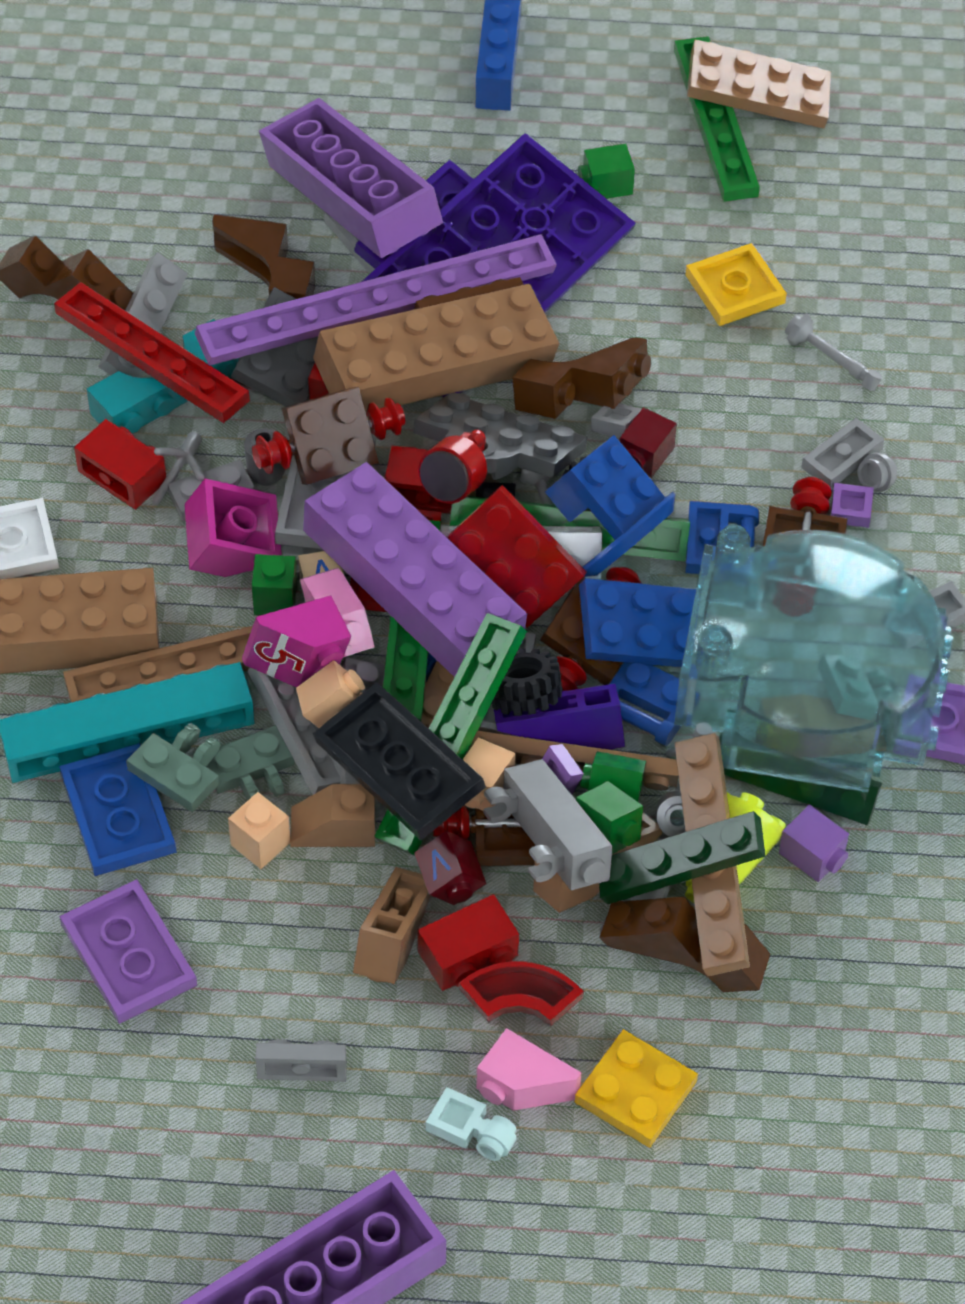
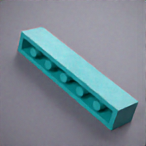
(73, 731)

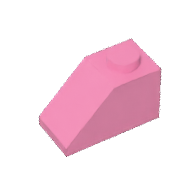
(350, 607)
(524, 1075)

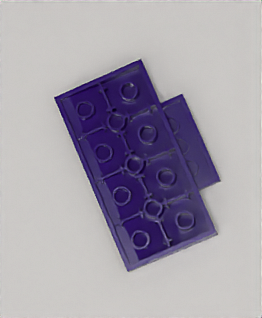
(512, 200)

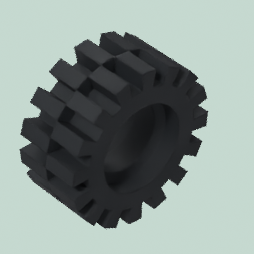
(529, 683)

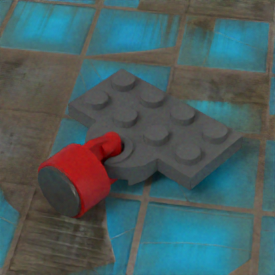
(487, 440)

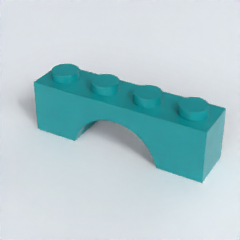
(138, 401)

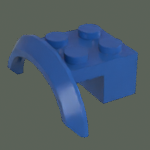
(617, 495)

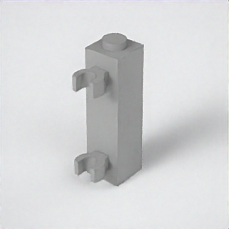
(555, 822)

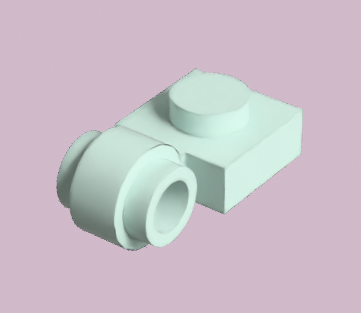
(462, 1118)

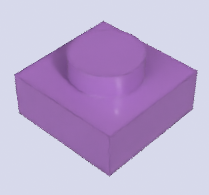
(852, 503)
(563, 766)

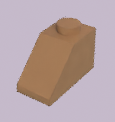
(335, 818)

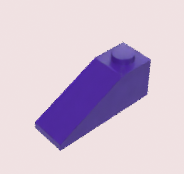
(579, 718)

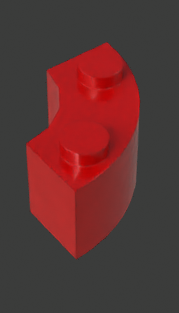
(521, 988)

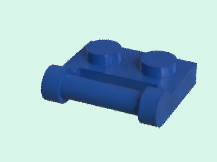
(708, 520)
(652, 691)

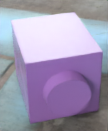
(814, 844)

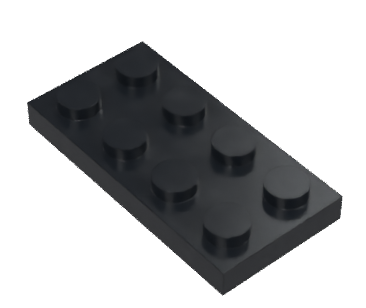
(399, 761)

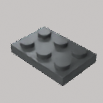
(279, 371)

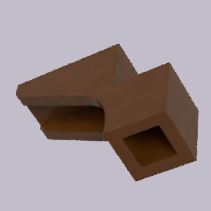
(262, 251)
(35, 269)
(594, 379)
(670, 933)

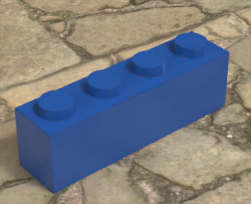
(497, 54)

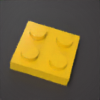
(735, 284)
(636, 1088)

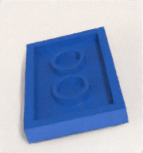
(635, 621)
(116, 812)

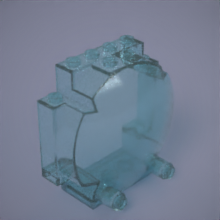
(813, 657)

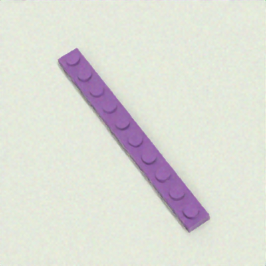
(369, 299)

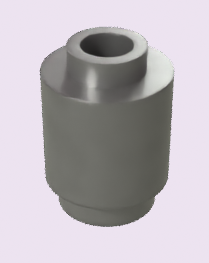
(254, 472)
(664, 808)

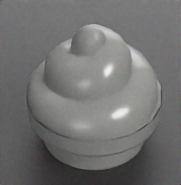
(877, 471)

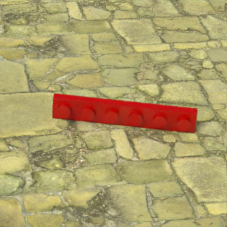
(152, 352)

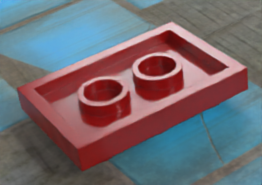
(517, 553)

